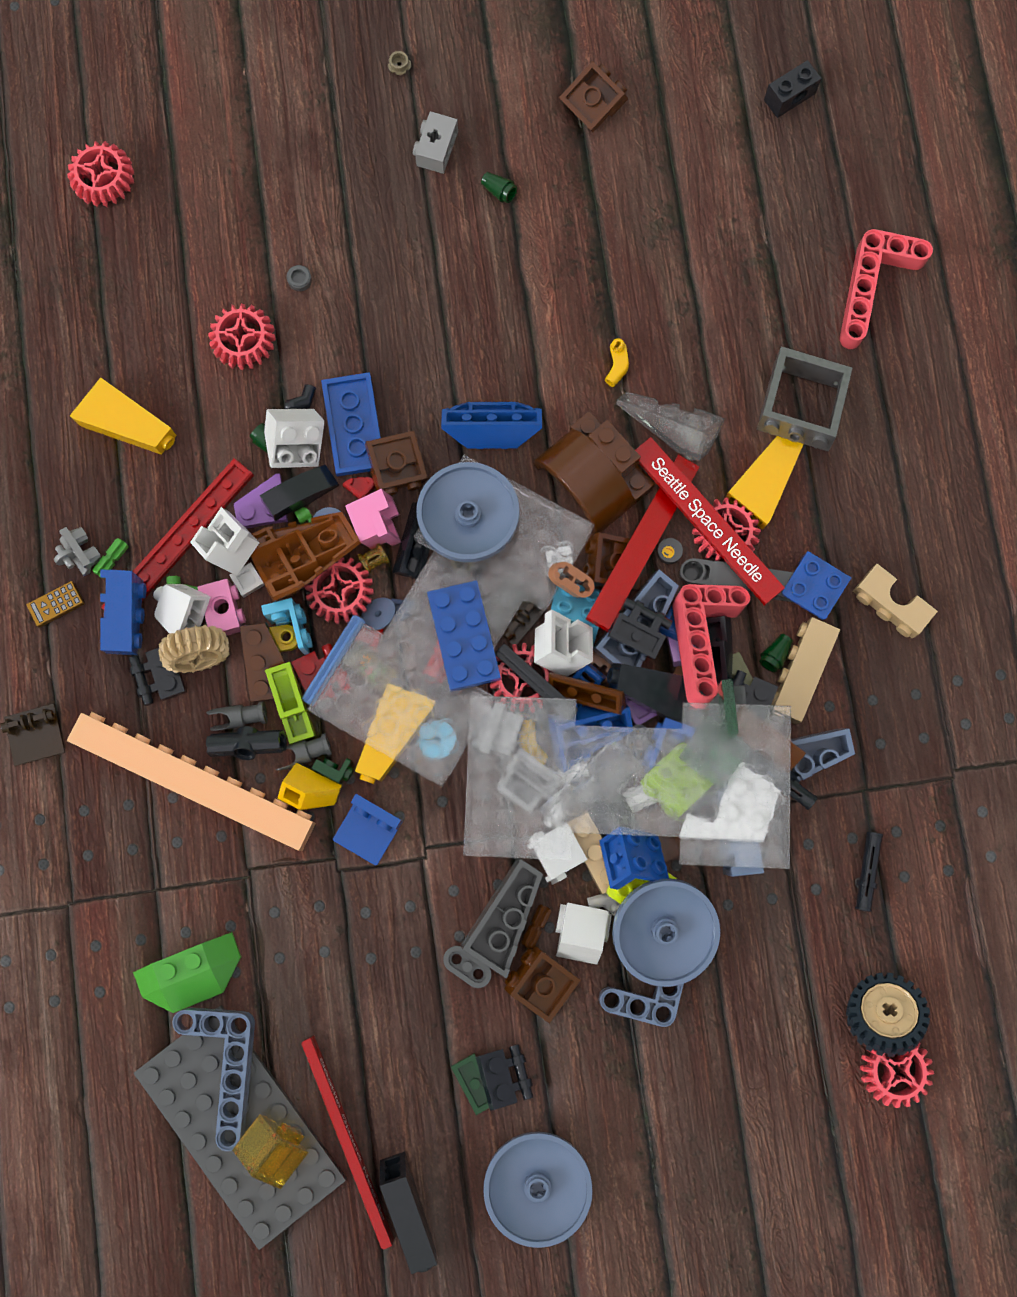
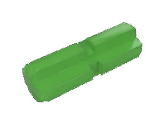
(114, 553)

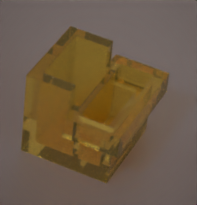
(270, 1151)

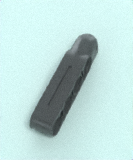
(720, 573)

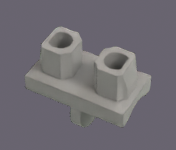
(71, 542)

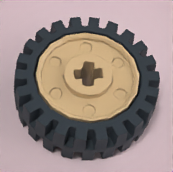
(892, 1033)

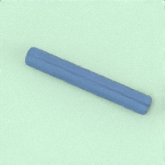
(331, 659)

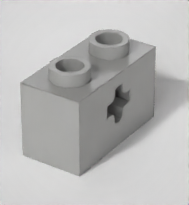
(436, 142)

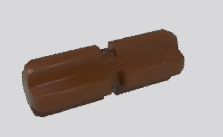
(533, 931)

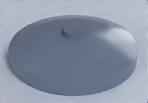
(468, 512)
(666, 932)
(537, 1189)

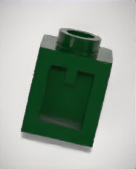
(328, 769)

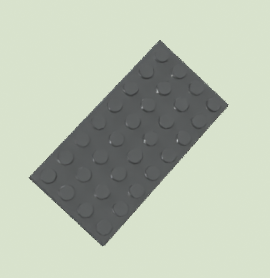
(186, 1090)

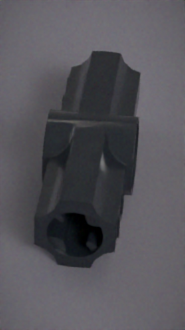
(246, 743)

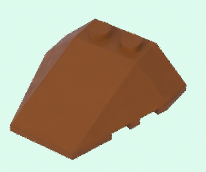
(300, 553)

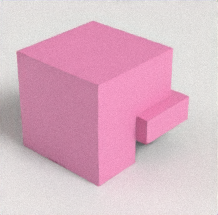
(372, 519)

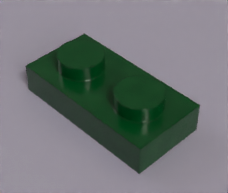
(471, 1082)

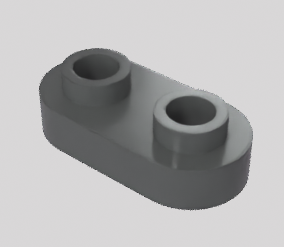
(466, 968)

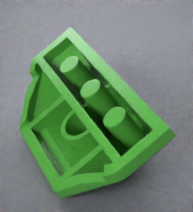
(190, 974)

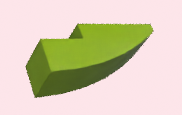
(290, 703)

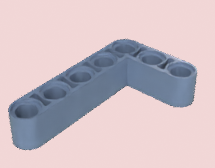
(650, 1007)
(230, 1064)

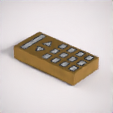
(55, 604)

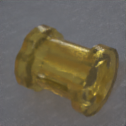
(378, 551)

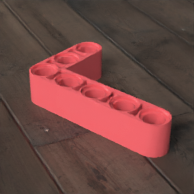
(868, 278)
(727, 602)

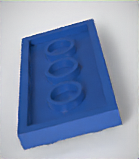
(351, 421)
(463, 636)

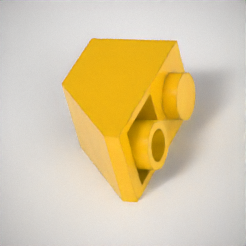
(308, 789)

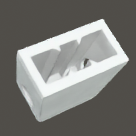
(180, 606)

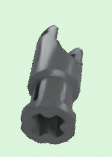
(241, 715)
(307, 750)

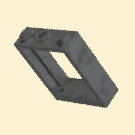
(813, 369)

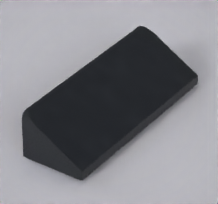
(411, 554)

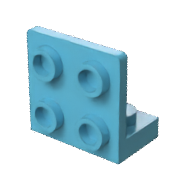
(574, 607)
(281, 614)

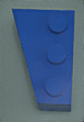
(122, 612)

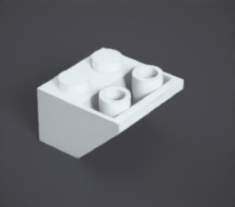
(293, 437)

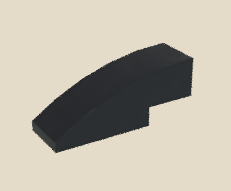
(298, 491)
(722, 647)

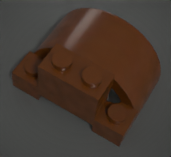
(597, 470)

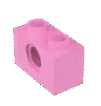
(220, 593)

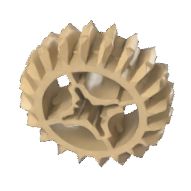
(193, 649)

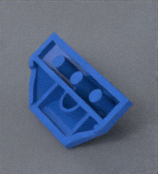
(491, 424)

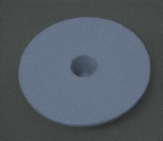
(379, 613)

